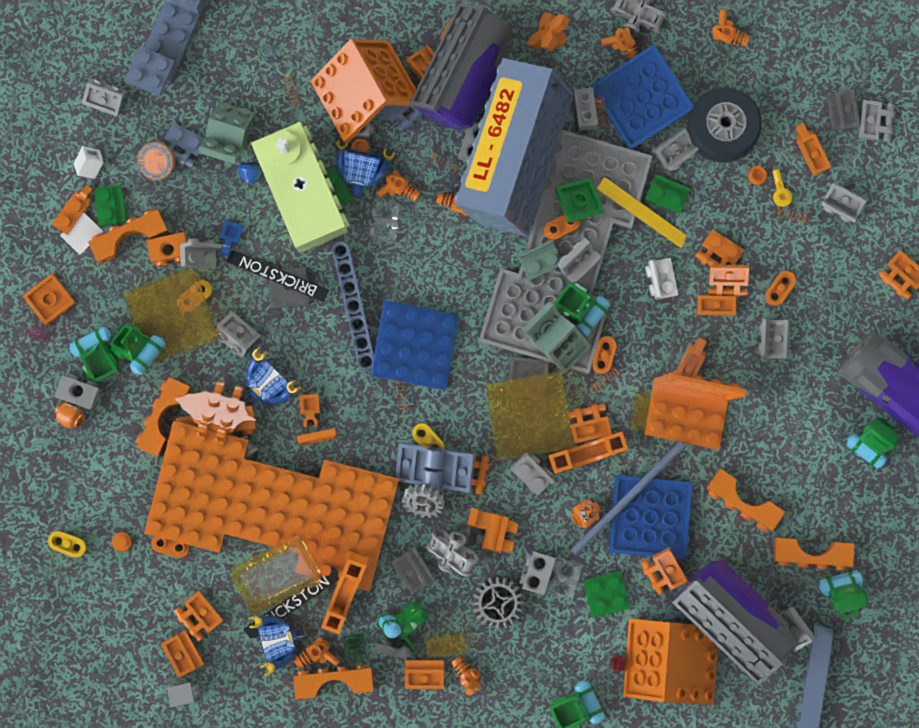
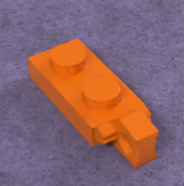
(812, 150)
(73, 210)
(693, 358)

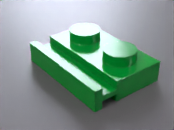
(667, 194)
(110, 205)

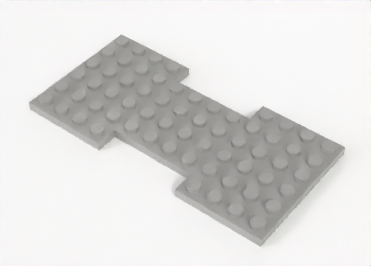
(517, 299)

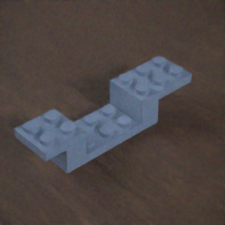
(165, 46)

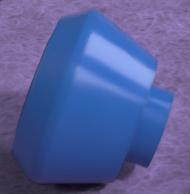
(250, 171)

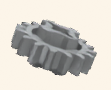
(423, 501)

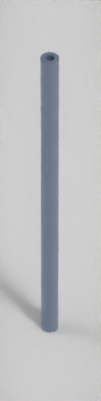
(627, 498)

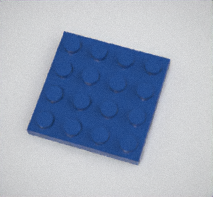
(642, 97)
(414, 345)
(652, 519)

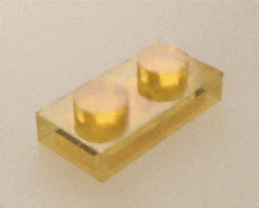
(640, 411)
(445, 645)

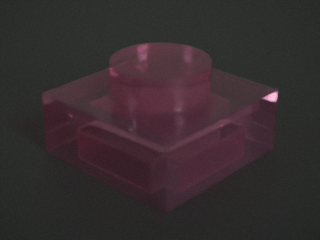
(36, 333)

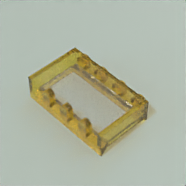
(275, 574)

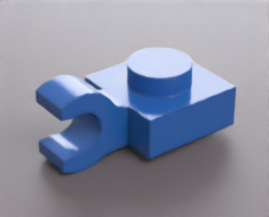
(230, 235)

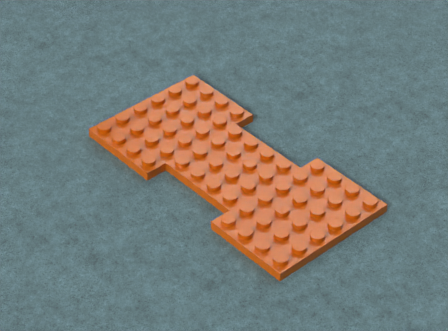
(214, 492)

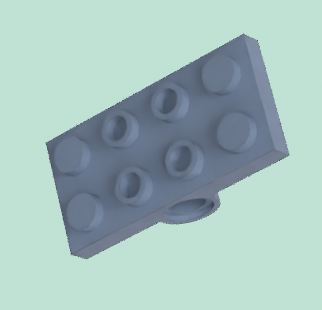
(435, 467)

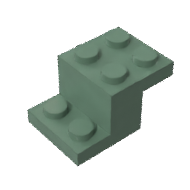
(227, 132)
(556, 337)

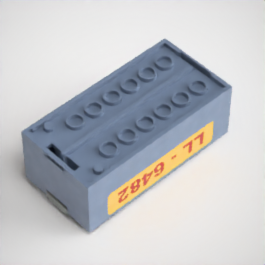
(514, 147)

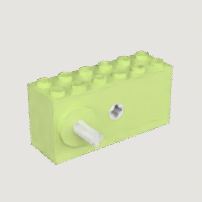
(288, 163)

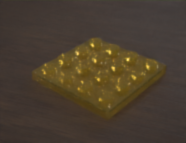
(174, 311)
(529, 415)

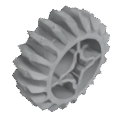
(481, 608)

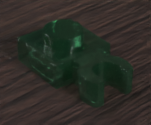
(355, 648)

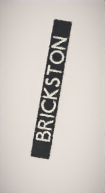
(278, 276)
(294, 602)

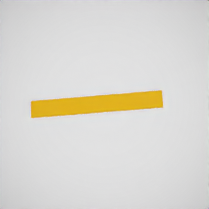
(642, 212)

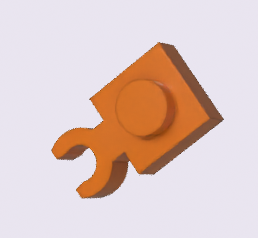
(309, 406)

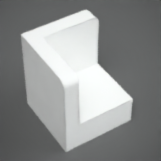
(88, 162)

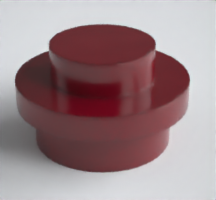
(617, 663)

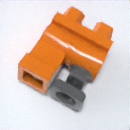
(495, 530)

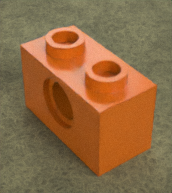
(158, 245)

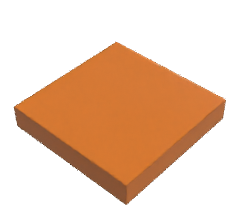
(49, 299)
(316, 437)

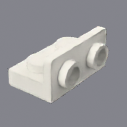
(662, 279)

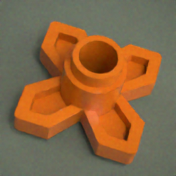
(550, 32)

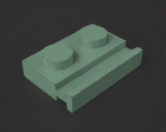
(540, 260)

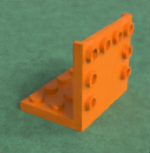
(361, 83)
(690, 409)
(669, 663)

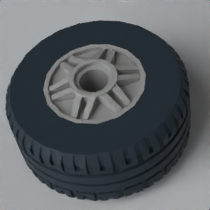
(734, 110)

